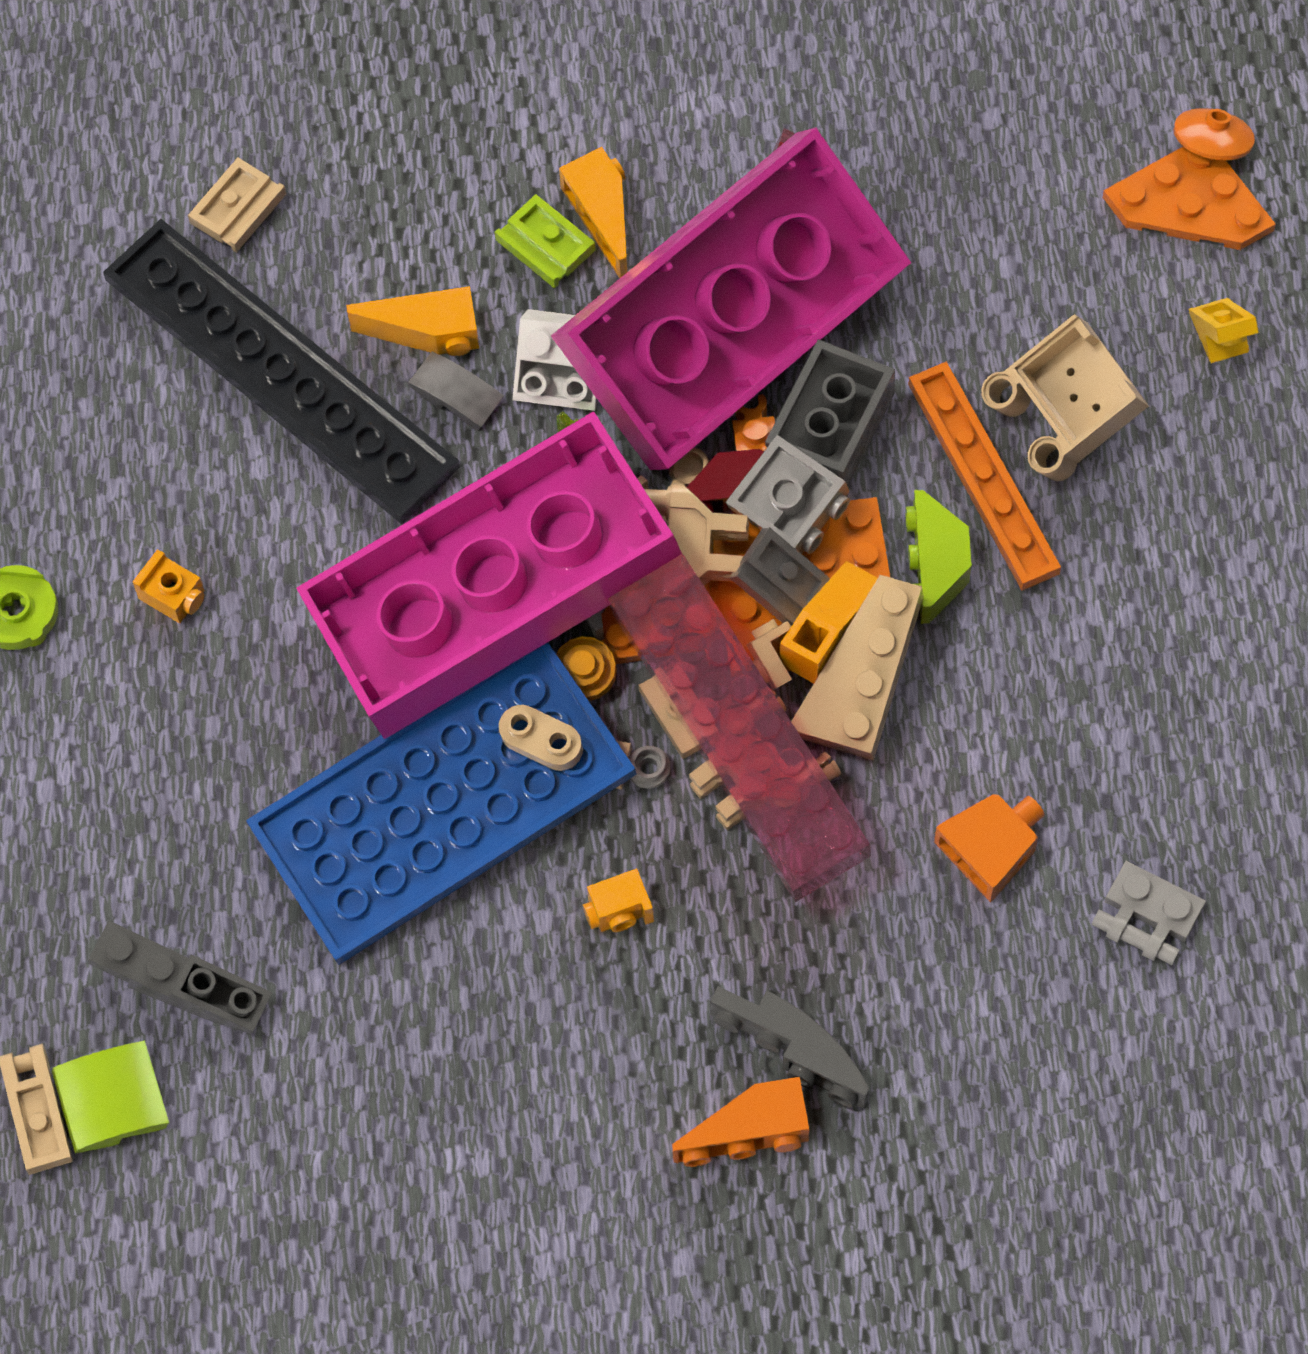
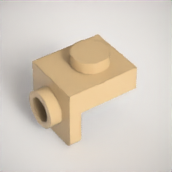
(765, 656)

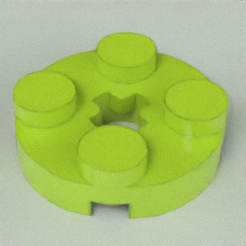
(39, 605)

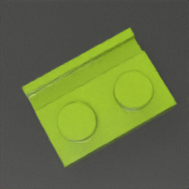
(545, 241)

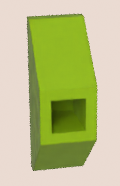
(939, 553)

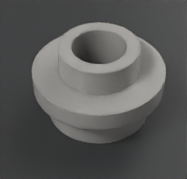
(653, 755)

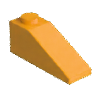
(596, 194)
(423, 321)

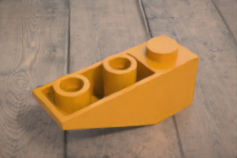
(825, 621)

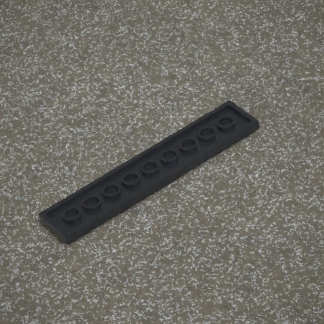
(282, 371)

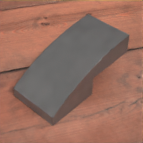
(455, 388)

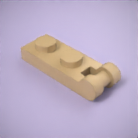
(35, 1110)

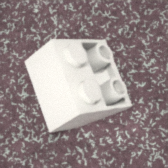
(543, 370)

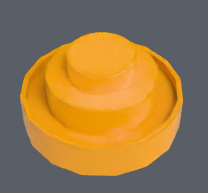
(589, 665)

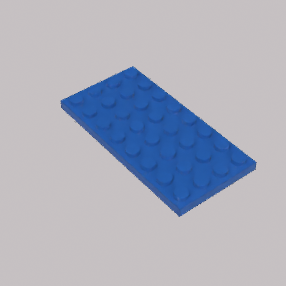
(433, 805)

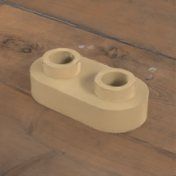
(538, 737)

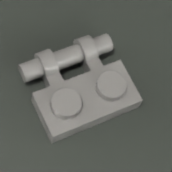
(1154, 902)

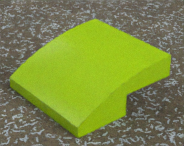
(109, 1096)

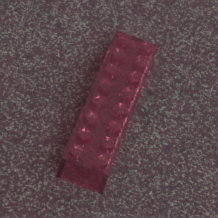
(739, 728)

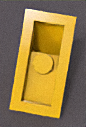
(1223, 328)

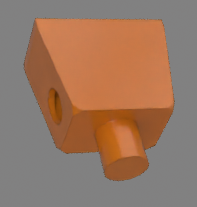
(990, 841)

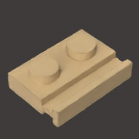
(237, 204)

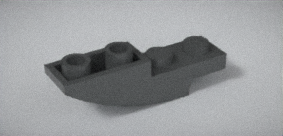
(179, 980)
(807, 1046)

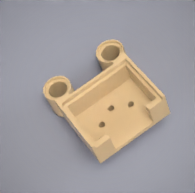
(1074, 388)

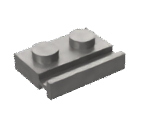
(778, 576)

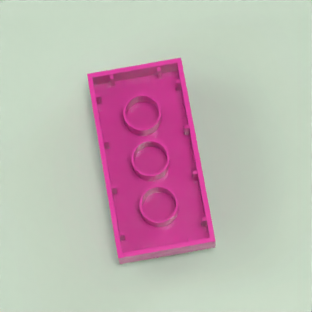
(731, 299)
(488, 574)

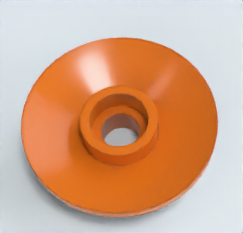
(1214, 134)

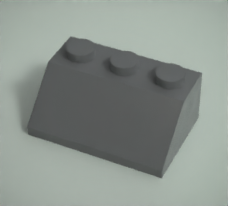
(835, 408)

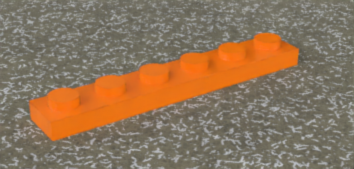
(984, 476)

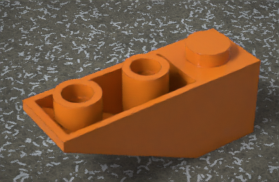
(757, 1119)

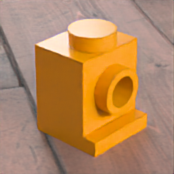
(175, 601)
(618, 903)

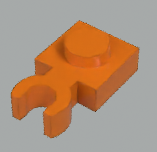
(752, 426)

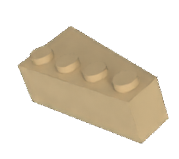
(859, 680)

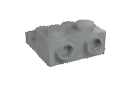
(790, 495)

